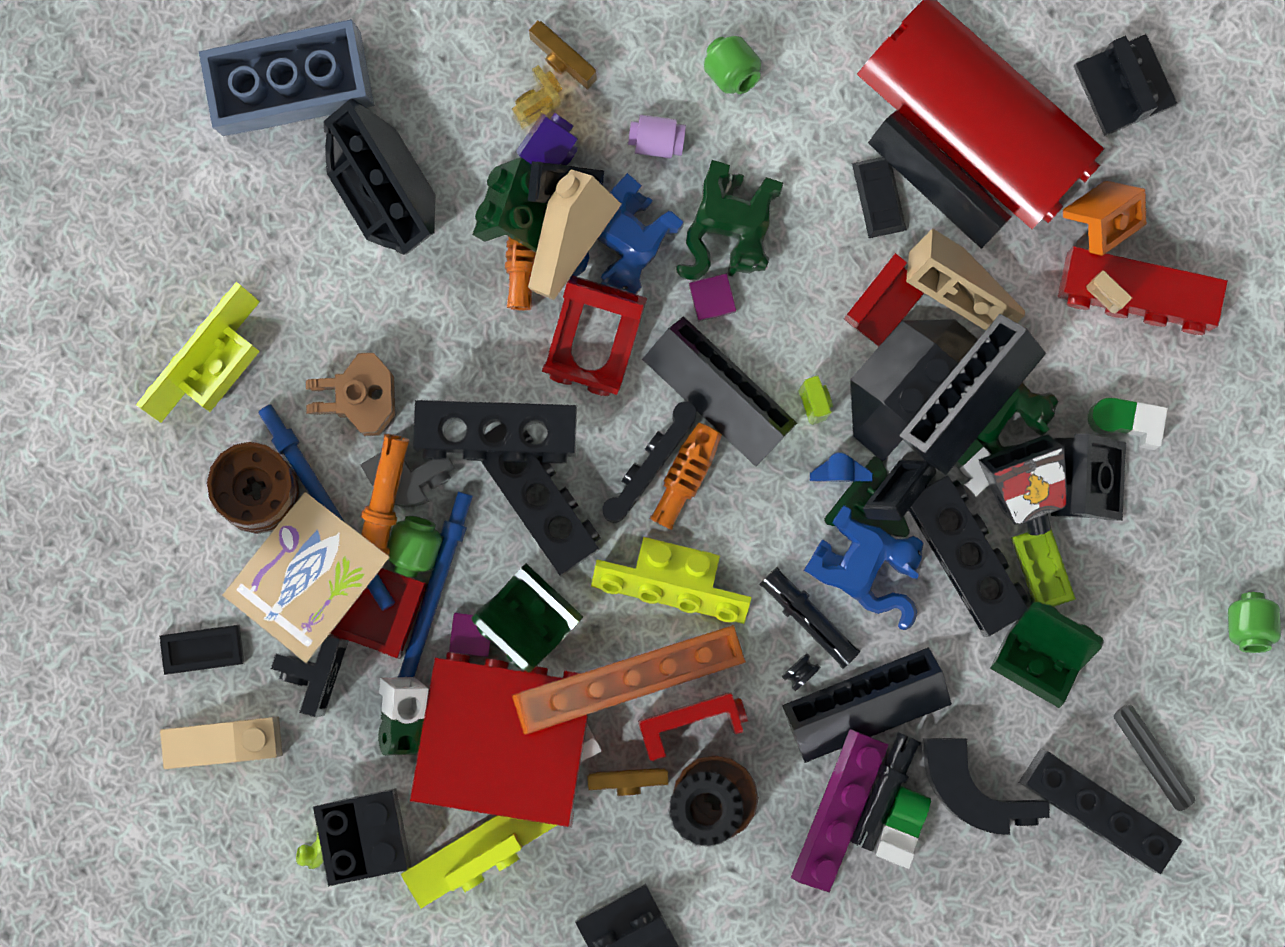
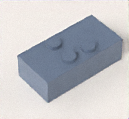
(285, 78)

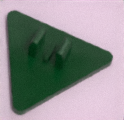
(858, 495)

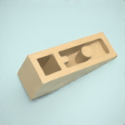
(569, 229)
(958, 281)
(221, 743)

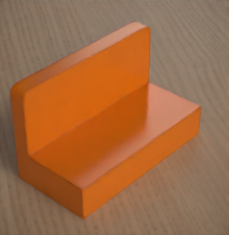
(1111, 212)

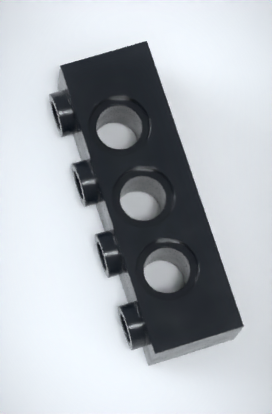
(434, 416)
(946, 545)
(562, 553)
(1100, 811)

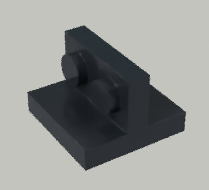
(1125, 84)
(1093, 477)
(319, 675)
(627, 922)

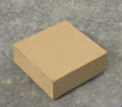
(1108, 292)

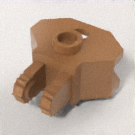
(355, 392)

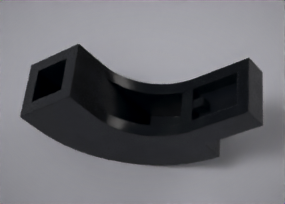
(950, 779)

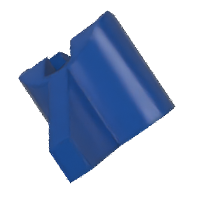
(841, 469)

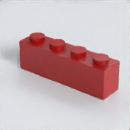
(1156, 290)

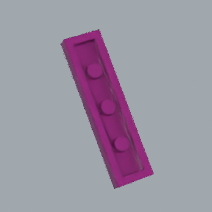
(839, 811)

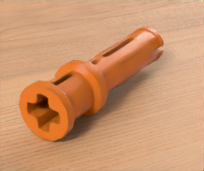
(379, 514)

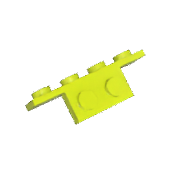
(208, 360)
(673, 578)
(471, 855)

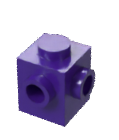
(549, 141)

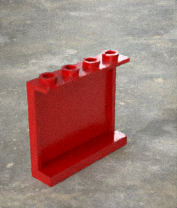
(477, 750)

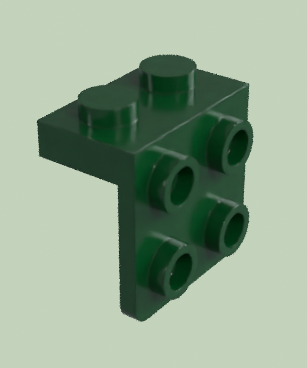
(507, 206)
(526, 619)
(1046, 652)

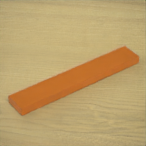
(628, 679)

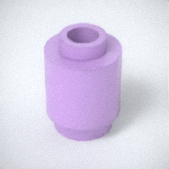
(657, 136)

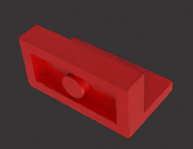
(884, 302)

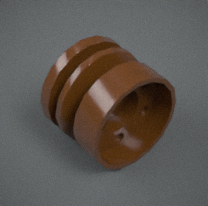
(232, 480)
(703, 811)

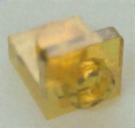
(533, 103)

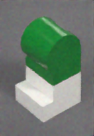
(1129, 418)
(902, 827)

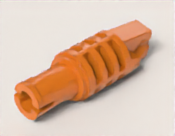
(519, 267)
(686, 473)

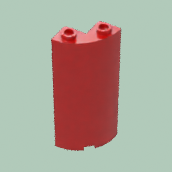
(981, 112)

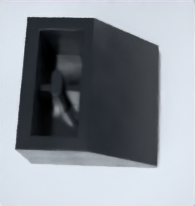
(362, 837)

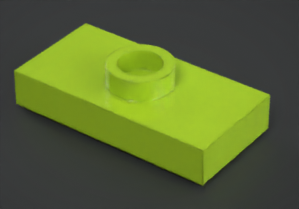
(815, 400)
(1043, 568)

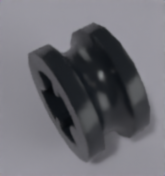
(801, 672)

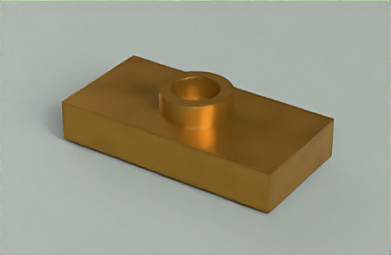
(561, 55)
(627, 781)

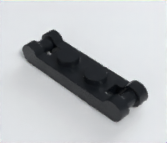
(639, 476)

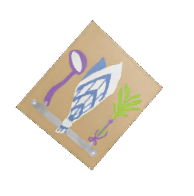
(305, 576)

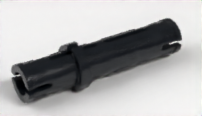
(809, 617)
(885, 791)

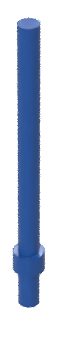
(286, 443)
(452, 533)

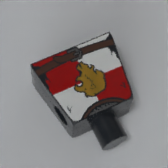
(1028, 481)

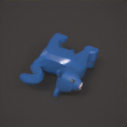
(631, 238)
(860, 564)

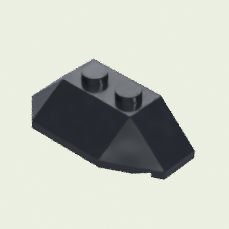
(378, 179)
(903, 378)

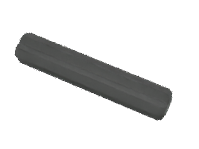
(1154, 758)

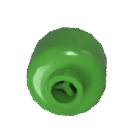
(732, 65)
(413, 545)
(1254, 623)

